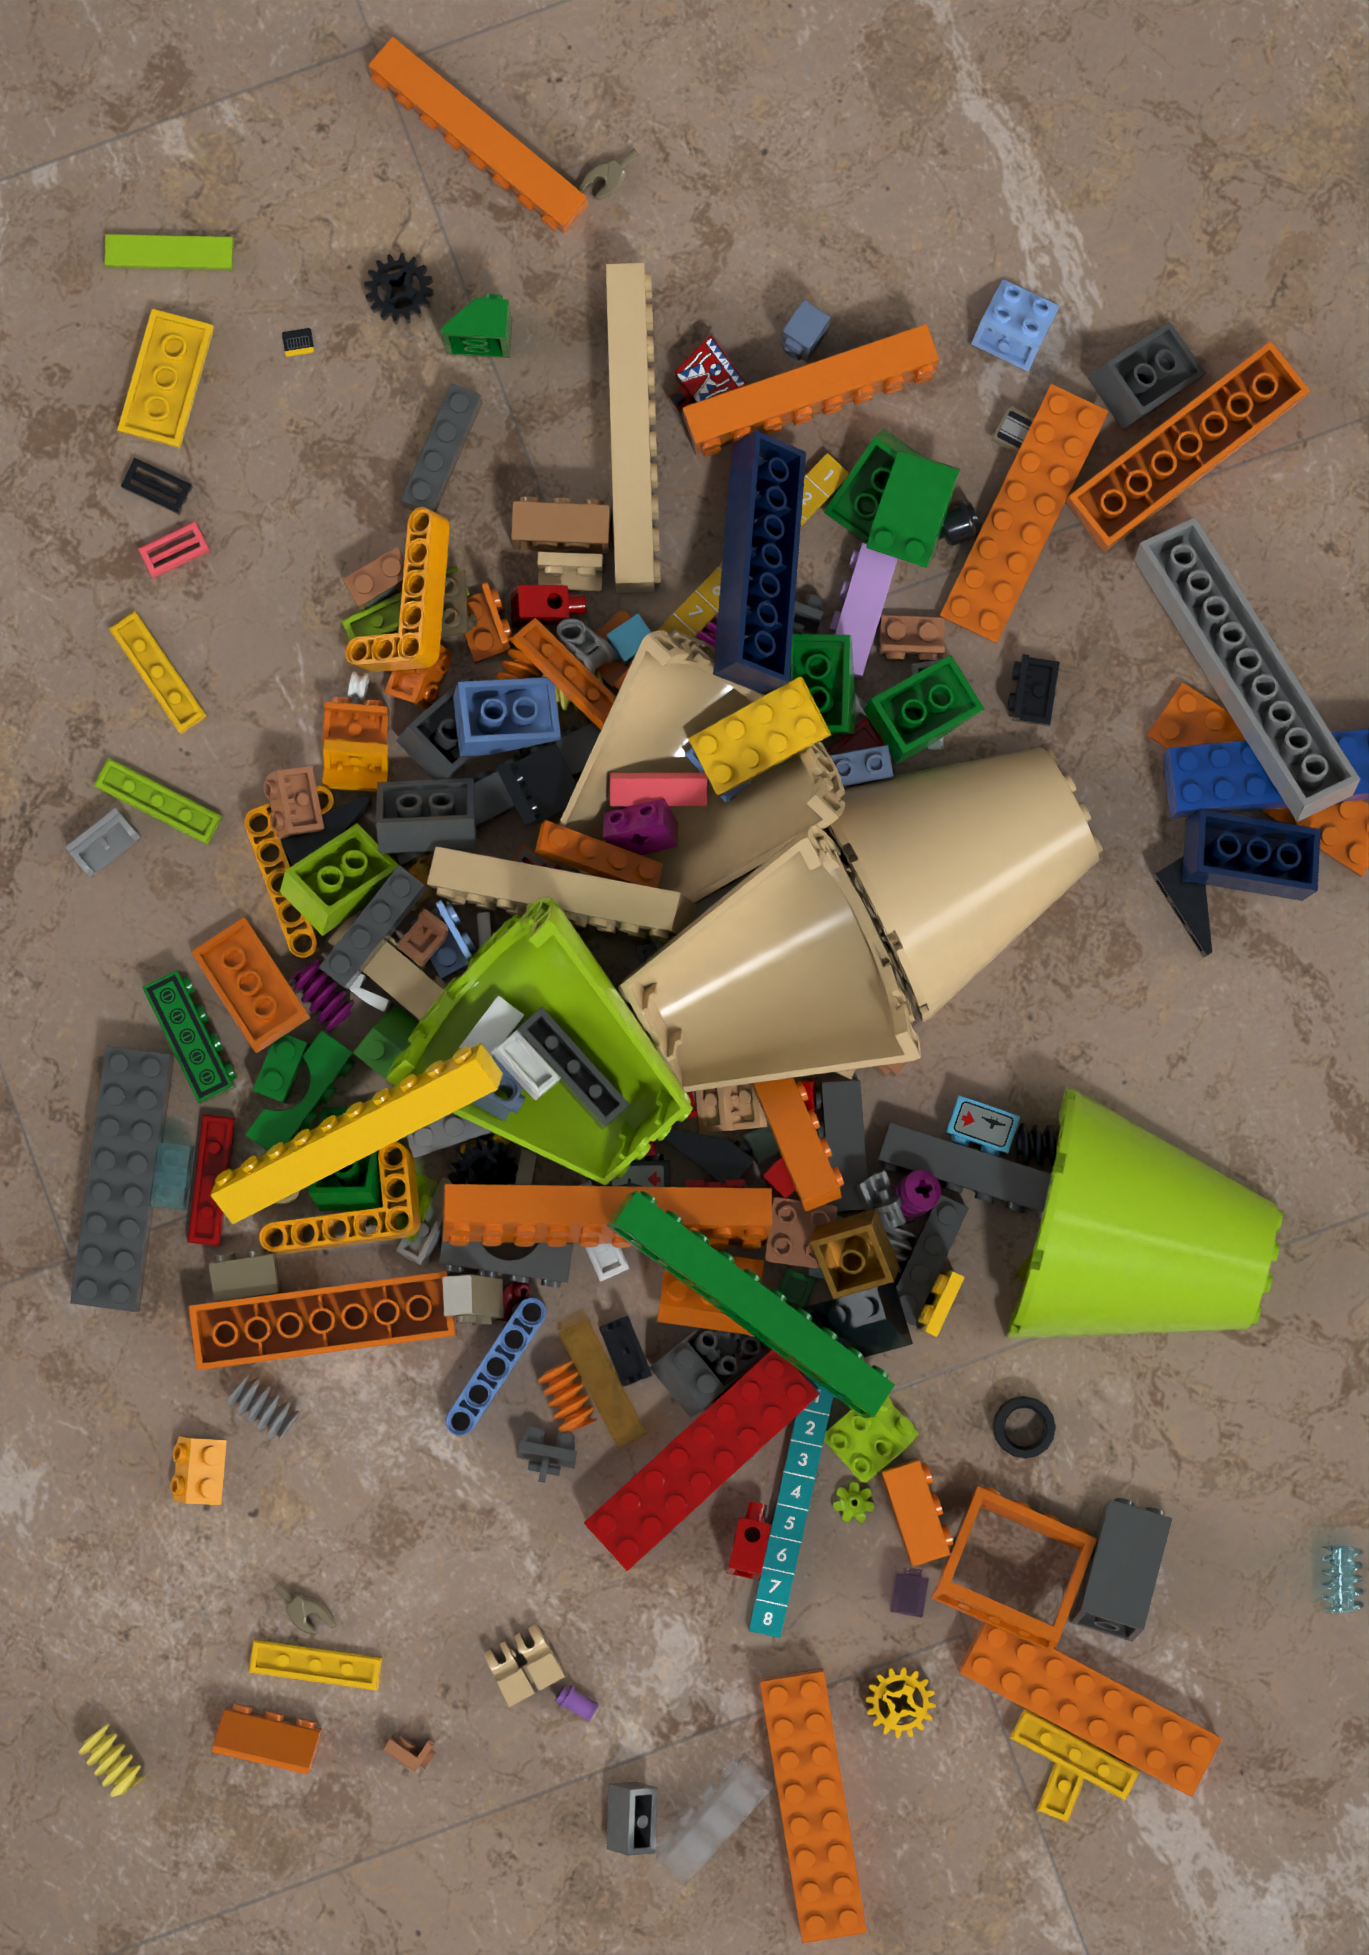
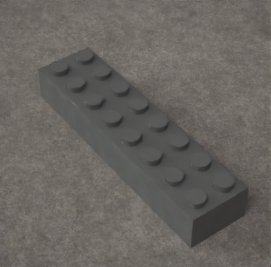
(121, 1179)

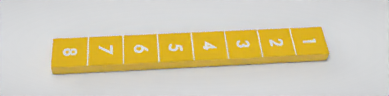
(703, 603)

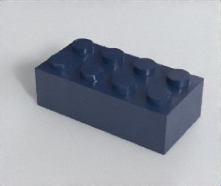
(1251, 855)

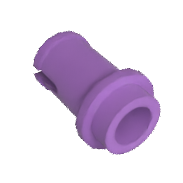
(576, 1702)

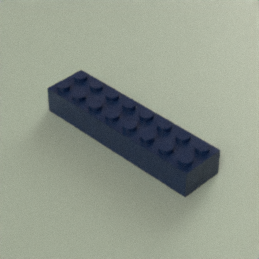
(760, 563)

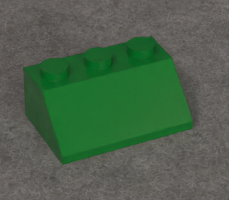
(480, 329)

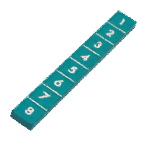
(790, 1515)

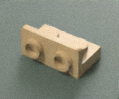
(574, 570)

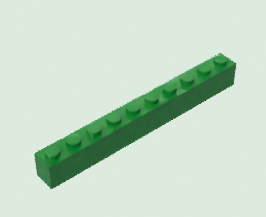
(751, 1304)

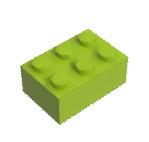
(337, 879)

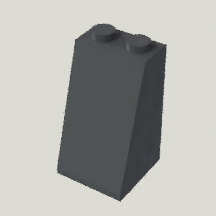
(1122, 1570)

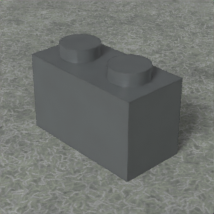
(632, 1818)

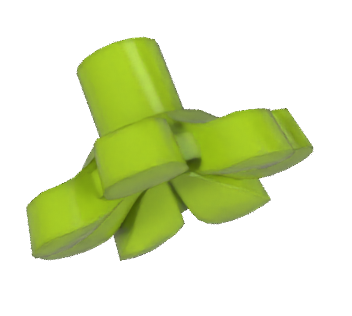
(845, 1502)

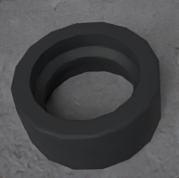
(1048, 1427)

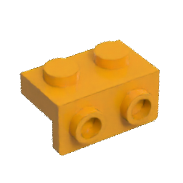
(354, 765)
(198, 1470)

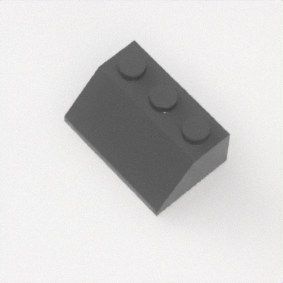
(426, 815)

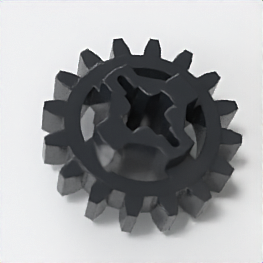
(404, 276)
(481, 1165)

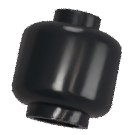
(959, 523)

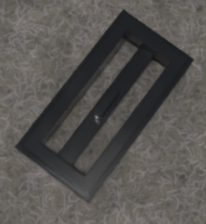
(180, 497)

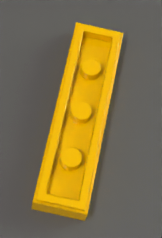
(158, 672)
(315, 1664)
(1074, 1754)

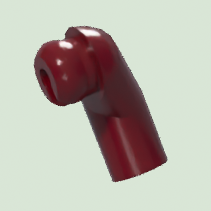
(513, 1294)

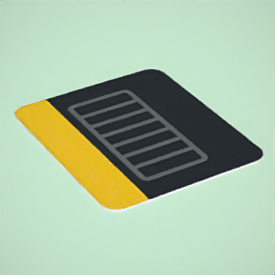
(298, 342)

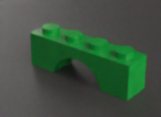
(326, 1062)

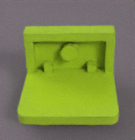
(871, 1442)

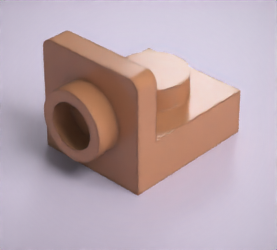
(403, 1751)

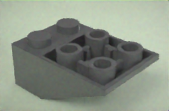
(706, 1365)

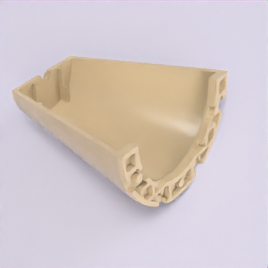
(660, 706)
(963, 860)
(777, 979)

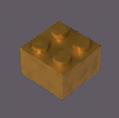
(854, 1253)

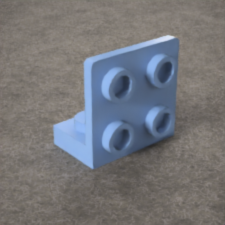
(1015, 325)
(456, 949)

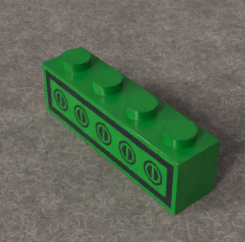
(189, 1036)

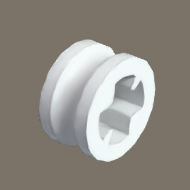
(358, 686)

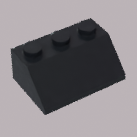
(865, 1320)

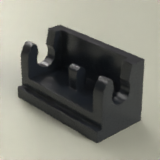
(625, 1351)

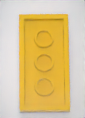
(165, 378)
(759, 736)
(944, 1291)

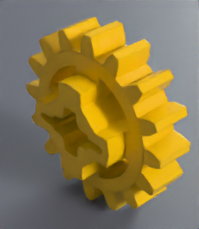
(894, 1715)

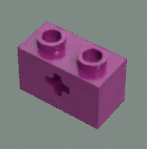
(642, 827)

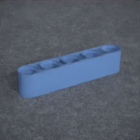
(484, 1377)

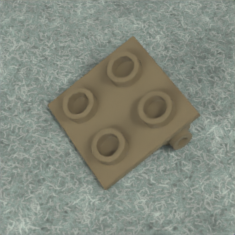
(456, 617)

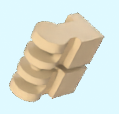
(517, 1681)

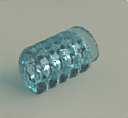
(1342, 1579)

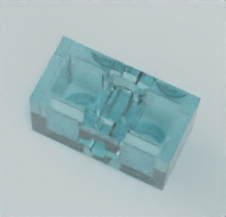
(172, 1176)

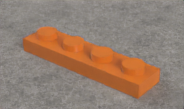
(565, 671)
(596, 856)

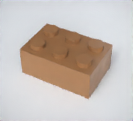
(561, 526)

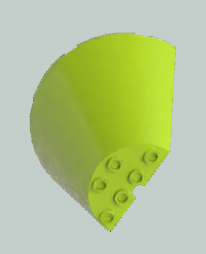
(547, 965)
(1141, 1237)

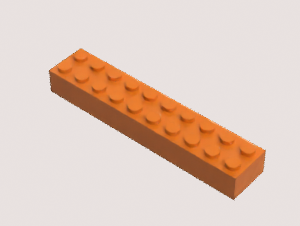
(581, 1214)

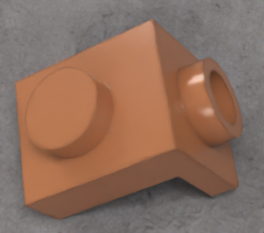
(424, 937)

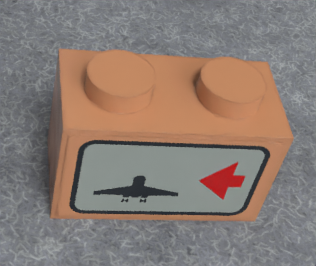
(376, 579)

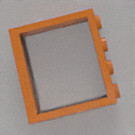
(993, 1611)

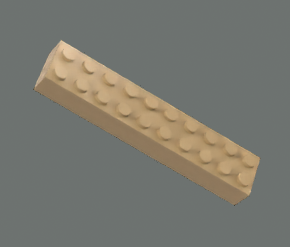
(630, 427)

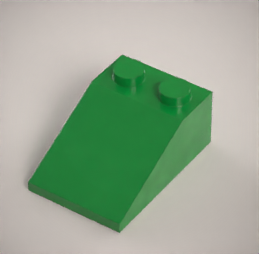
(861, 492)
(913, 508)
(828, 671)
(923, 709)
(351, 1188)

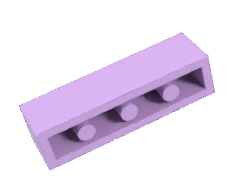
(863, 602)

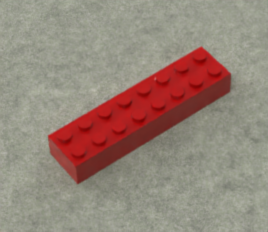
(701, 1458)

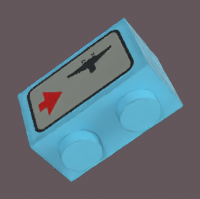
(981, 1125)

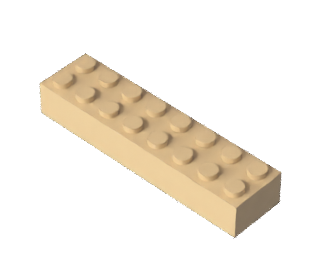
(581, 897)

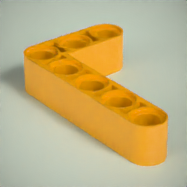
(421, 602)
(277, 868)
(356, 1220)

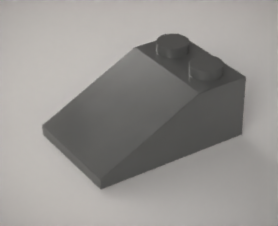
(1146, 375)
(434, 737)

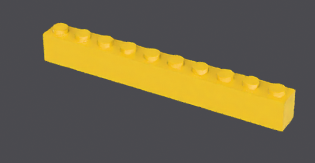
(356, 1132)

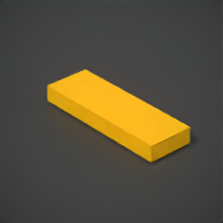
(1061, 1792)

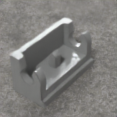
(103, 842)

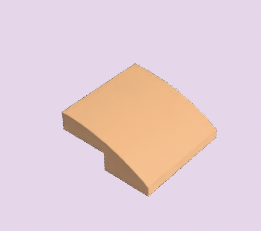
(729, 1109)

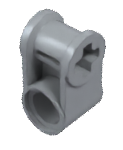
(584, 644)

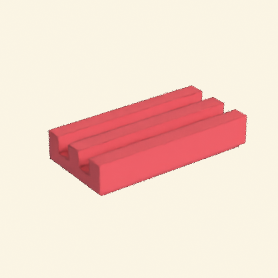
(192, 527)

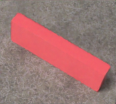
(675, 788)

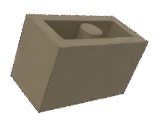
(244, 1277)
(473, 1299)

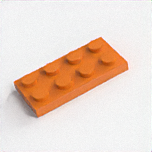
(250, 985)

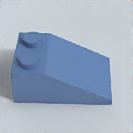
(505, 715)

